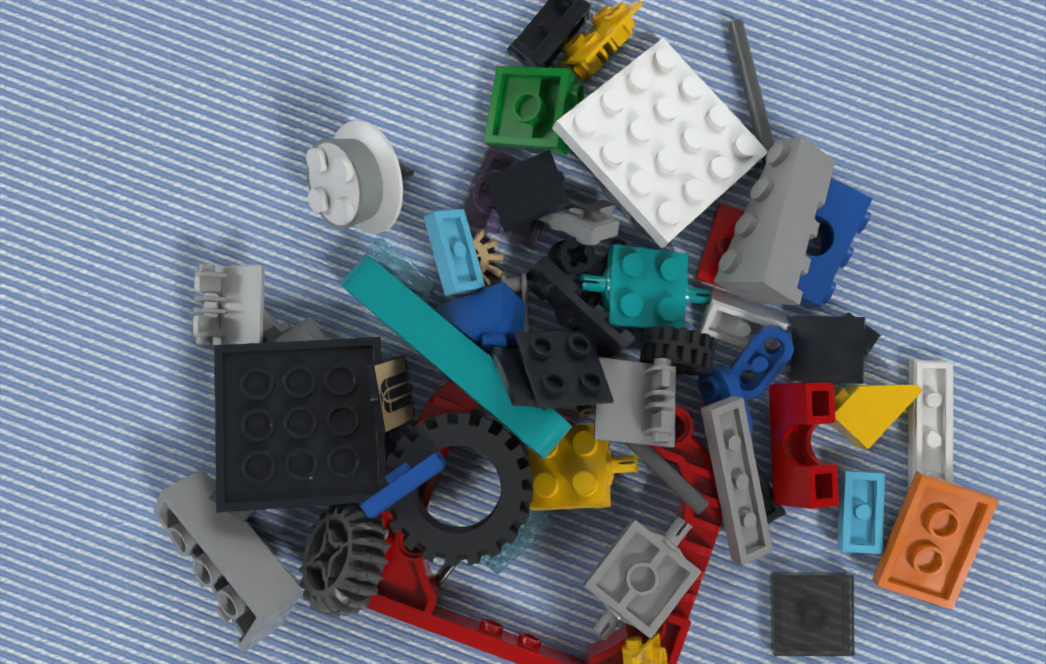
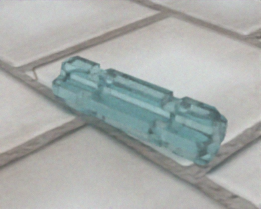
(401, 268)
(537, 522)

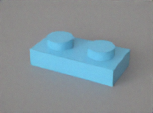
(454, 251)
(861, 511)

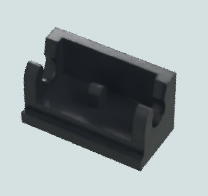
(549, 32)

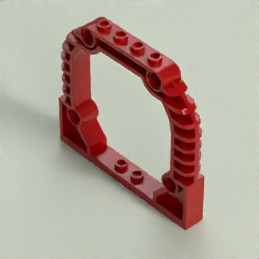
(412, 592)

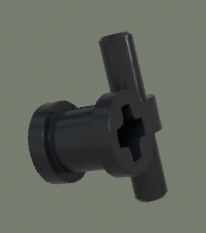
(584, 262)

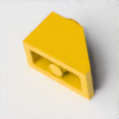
(869, 410)

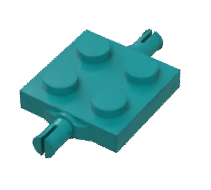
(645, 287)

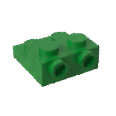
(527, 106)

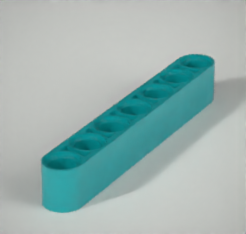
(451, 354)

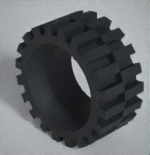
(500, 525)

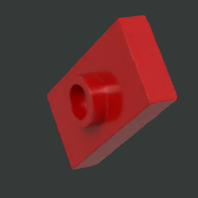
(717, 243)

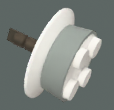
(356, 179)

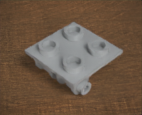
(231, 304)
(642, 403)

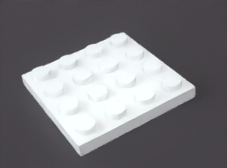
(660, 141)

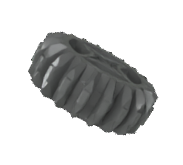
(344, 560)

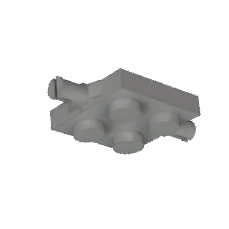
(641, 578)

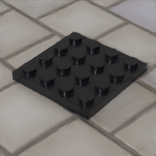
(296, 424)

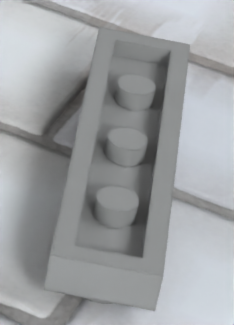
(737, 479)

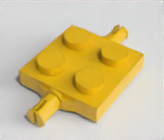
(576, 472)

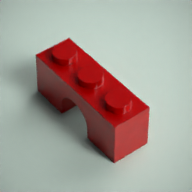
(797, 473)

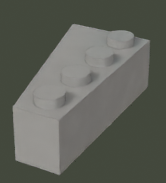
(777, 225)
(228, 558)

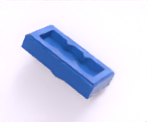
(402, 482)

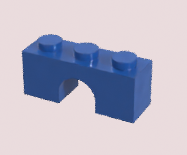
(839, 221)

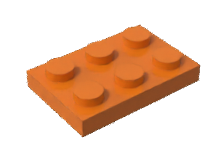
(934, 540)

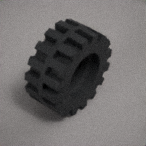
(687, 349)

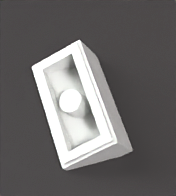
(736, 320)

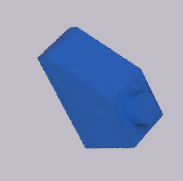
(487, 316)

